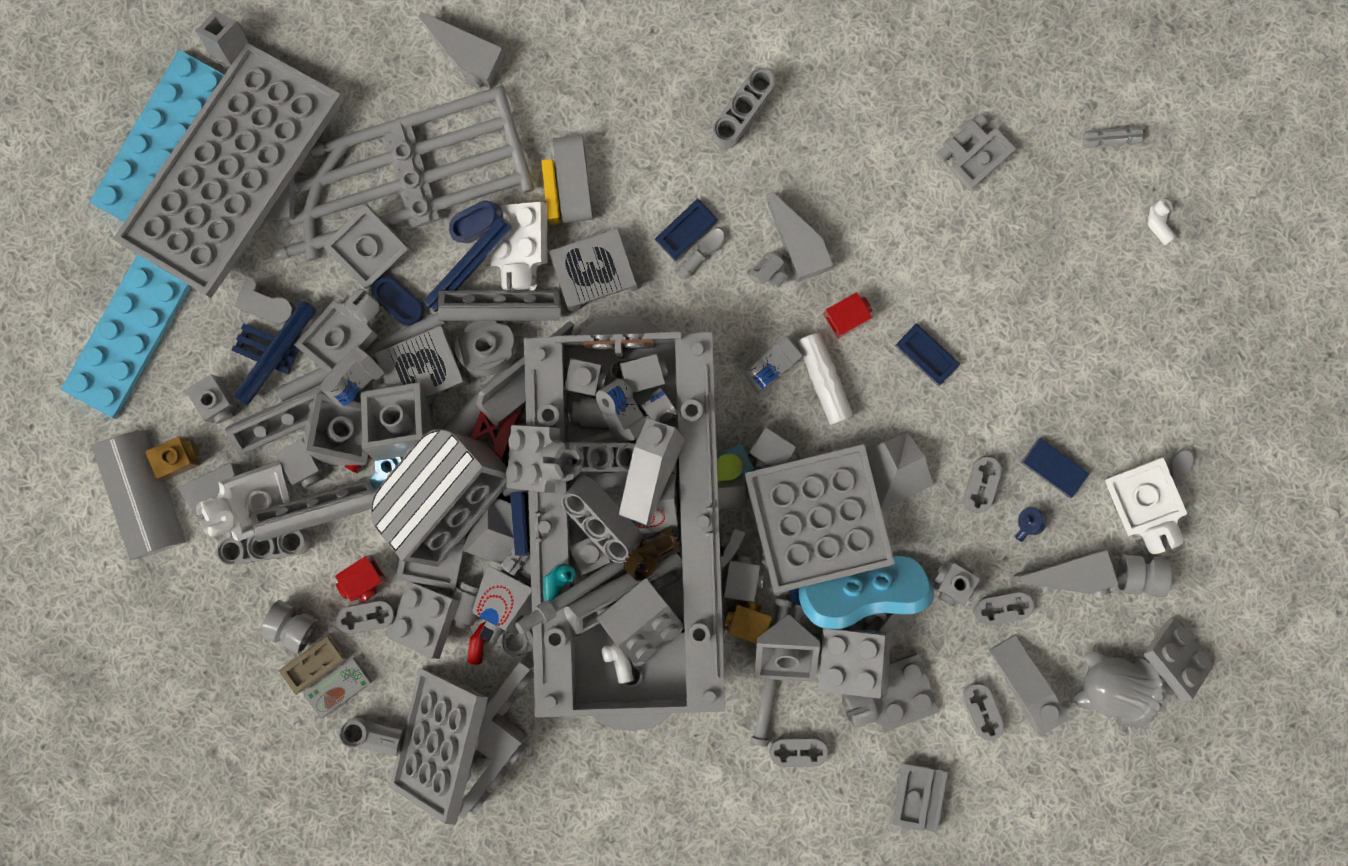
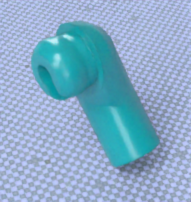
(556, 579)

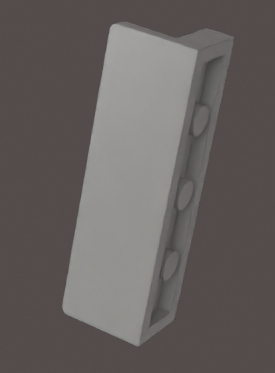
(507, 392)

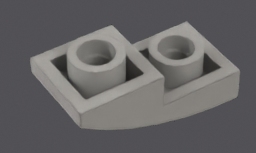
(730, 545)

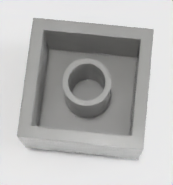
(640, 622)
(855, 662)

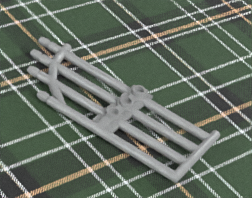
(411, 177)

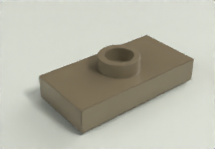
(313, 664)

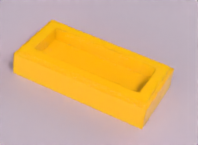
(551, 191)

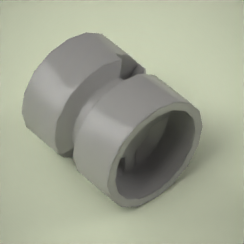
(1138, 575)
(290, 628)

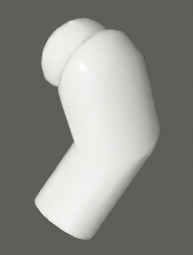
(1157, 220)
(621, 662)

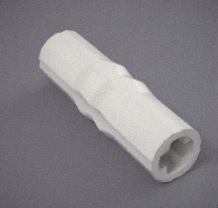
(825, 378)

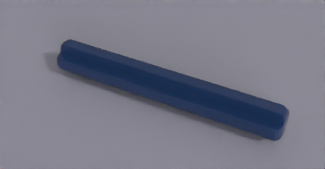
(470, 261)
(274, 352)

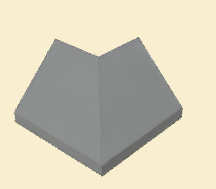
(334, 432)
(898, 469)
(492, 533)
(787, 652)

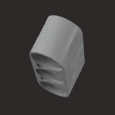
(749, 95)
(572, 178)
(609, 456)
(601, 520)
(251, 552)

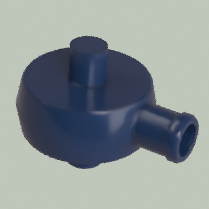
(1031, 522)

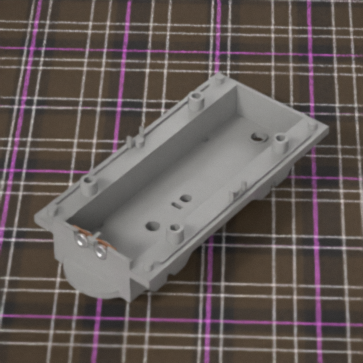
(571, 667)

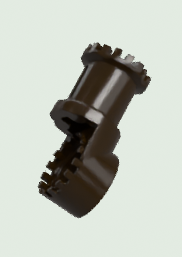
(650, 554)

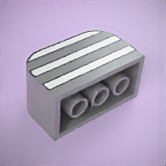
(436, 495)

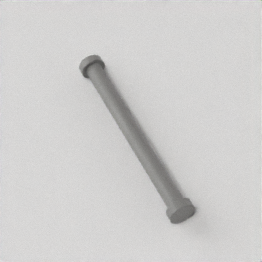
(769, 687)

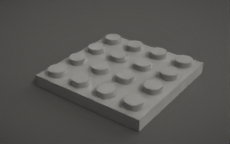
(819, 519)
(438, 745)

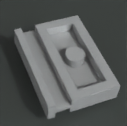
(919, 797)

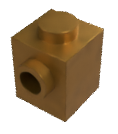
(173, 457)
(747, 621)

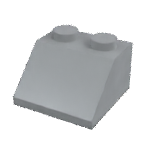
(393, 420)

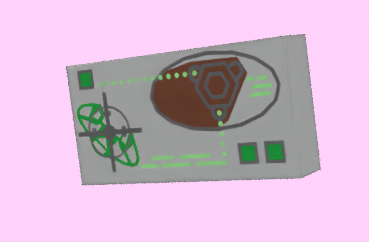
(337, 688)

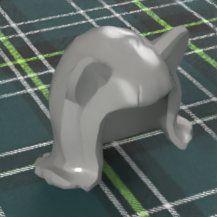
(1122, 689)

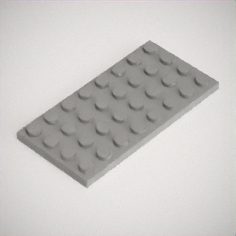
(229, 169)

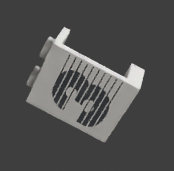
(594, 268)
(423, 359)

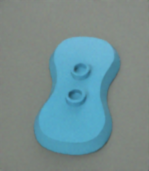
(848, 599)

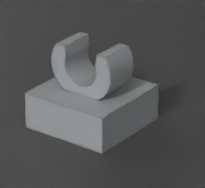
(768, 271)

